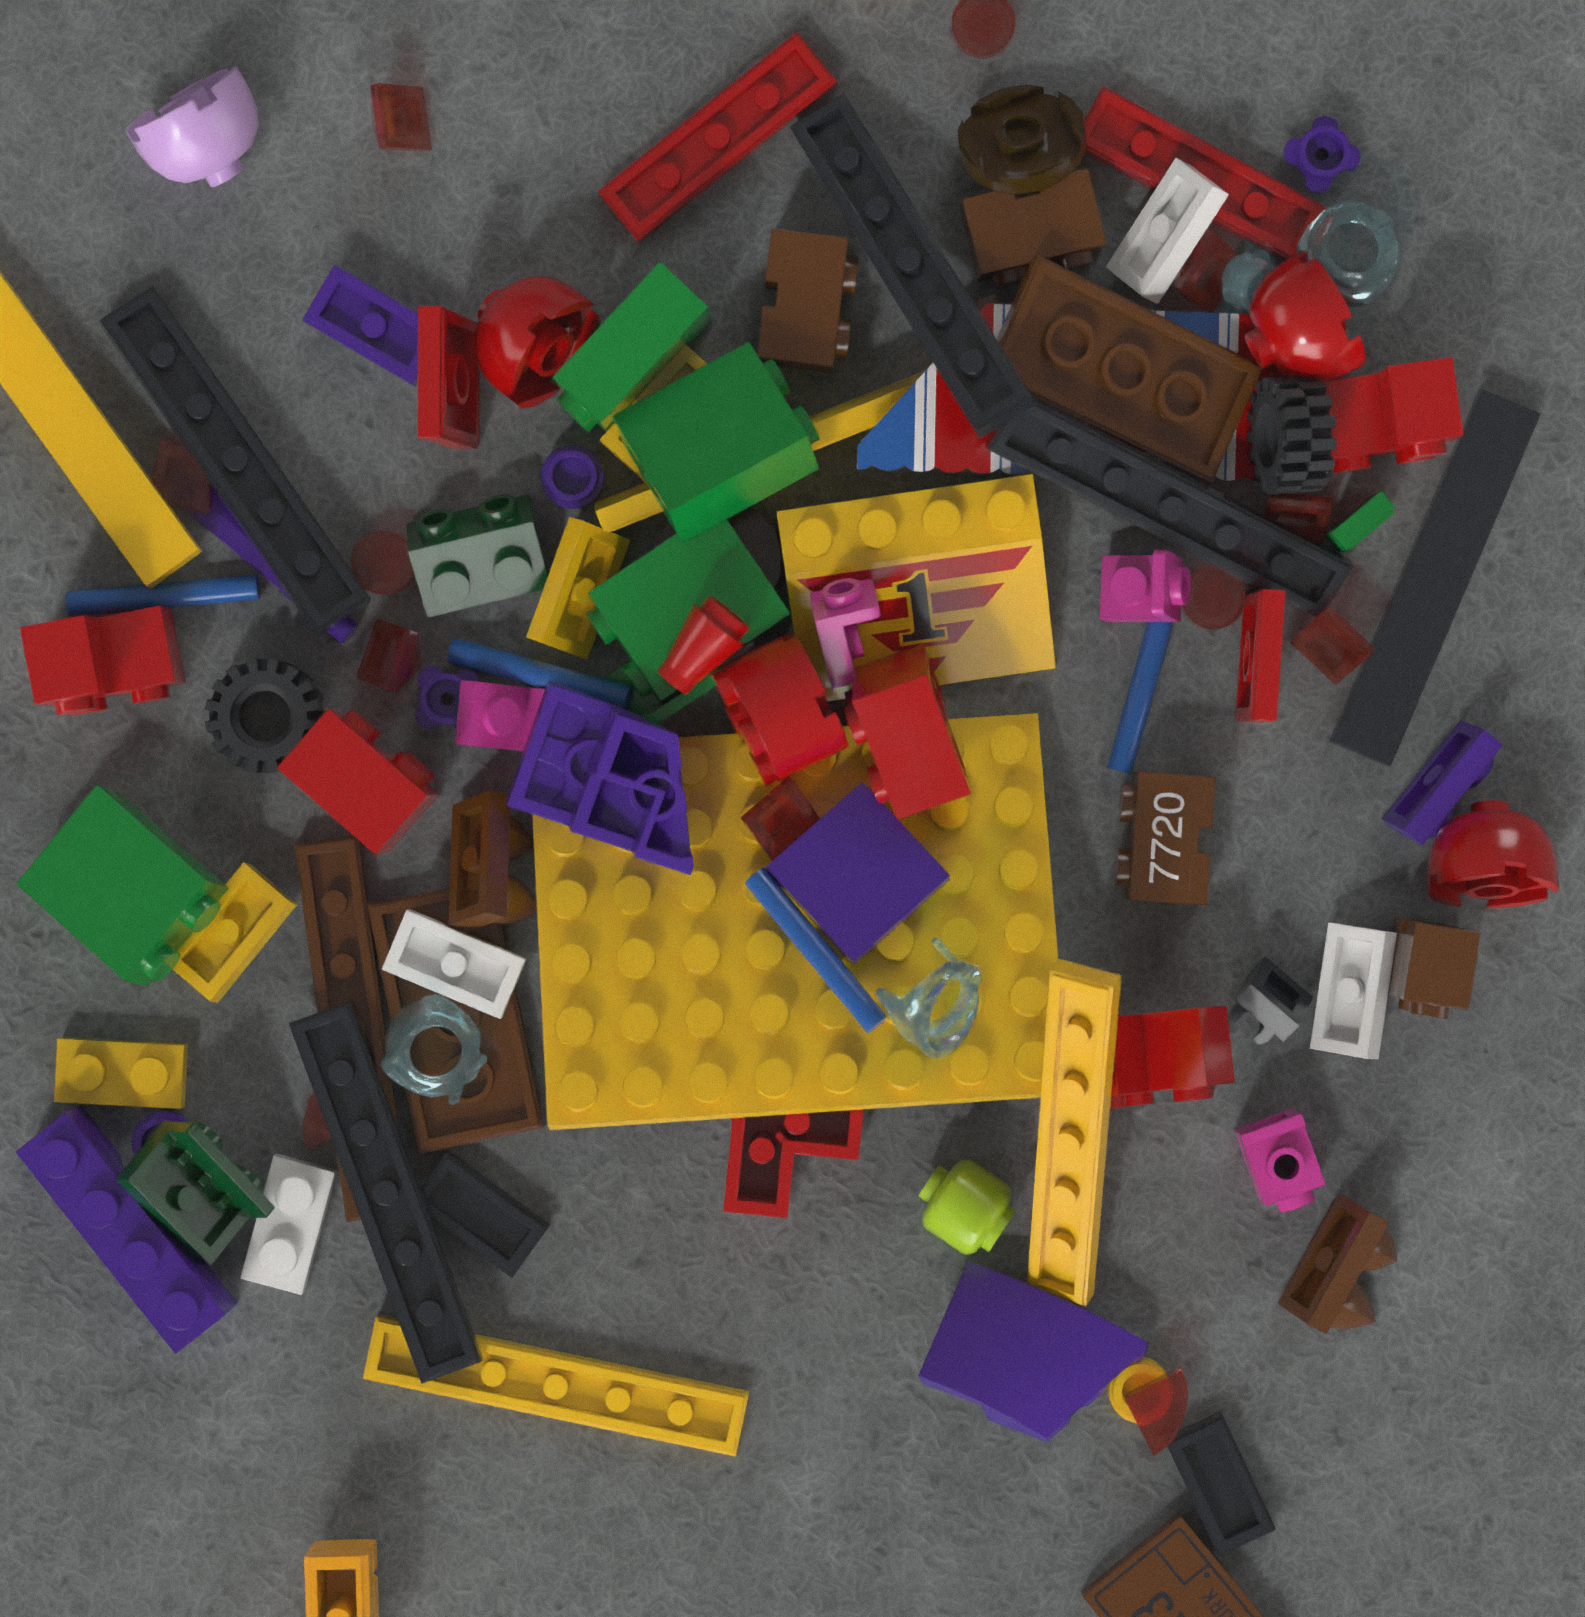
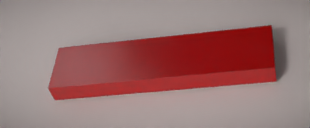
(717, 137)
(1147, 145)

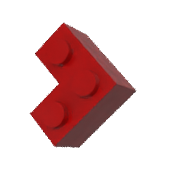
(1396, 411)
(89, 659)
(906, 724)
(358, 782)
(1171, 1052)
(765, 1150)

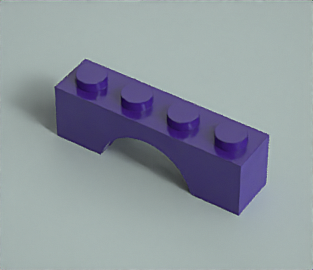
(80, 1175)

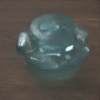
(1243, 276)

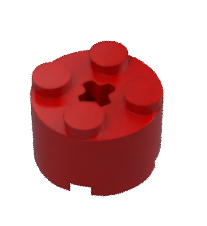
(779, 708)

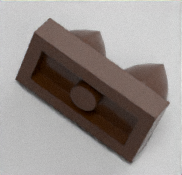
(481, 848)
(1325, 1283)

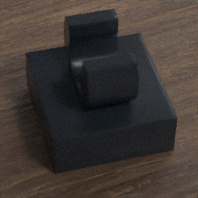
(1272, 1000)

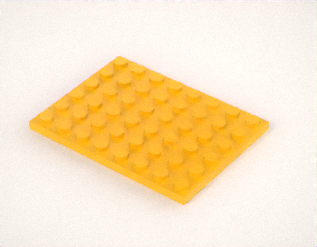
(696, 1004)

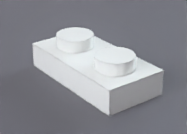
(1167, 230)
(454, 963)
(1353, 991)
(288, 1238)

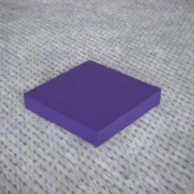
(858, 873)

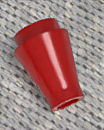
(704, 643)

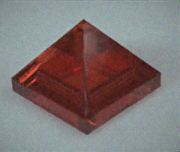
(399, 117)
(1203, 271)
(1301, 512)
(1332, 644)
(390, 656)
(780, 818)

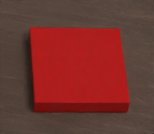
(447, 379)
(1260, 656)

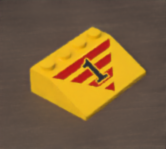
(947, 572)

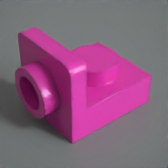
(1144, 587)
(836, 618)
(496, 715)

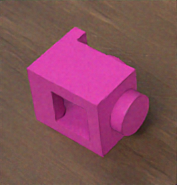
(1266, 1141)

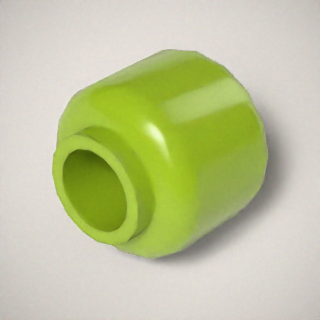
(966, 1206)

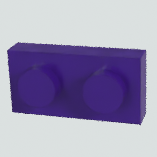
(367, 323)
(1429, 799)

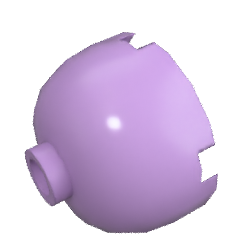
(199, 130)

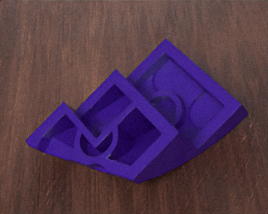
(605, 777)
(1024, 1352)

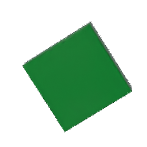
(1360, 522)

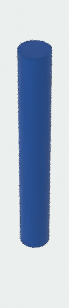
(163, 594)
(537, 672)
(1139, 696)
(816, 950)

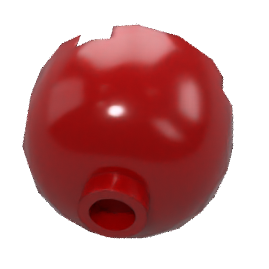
(1302, 323)
(529, 335)
(1493, 858)

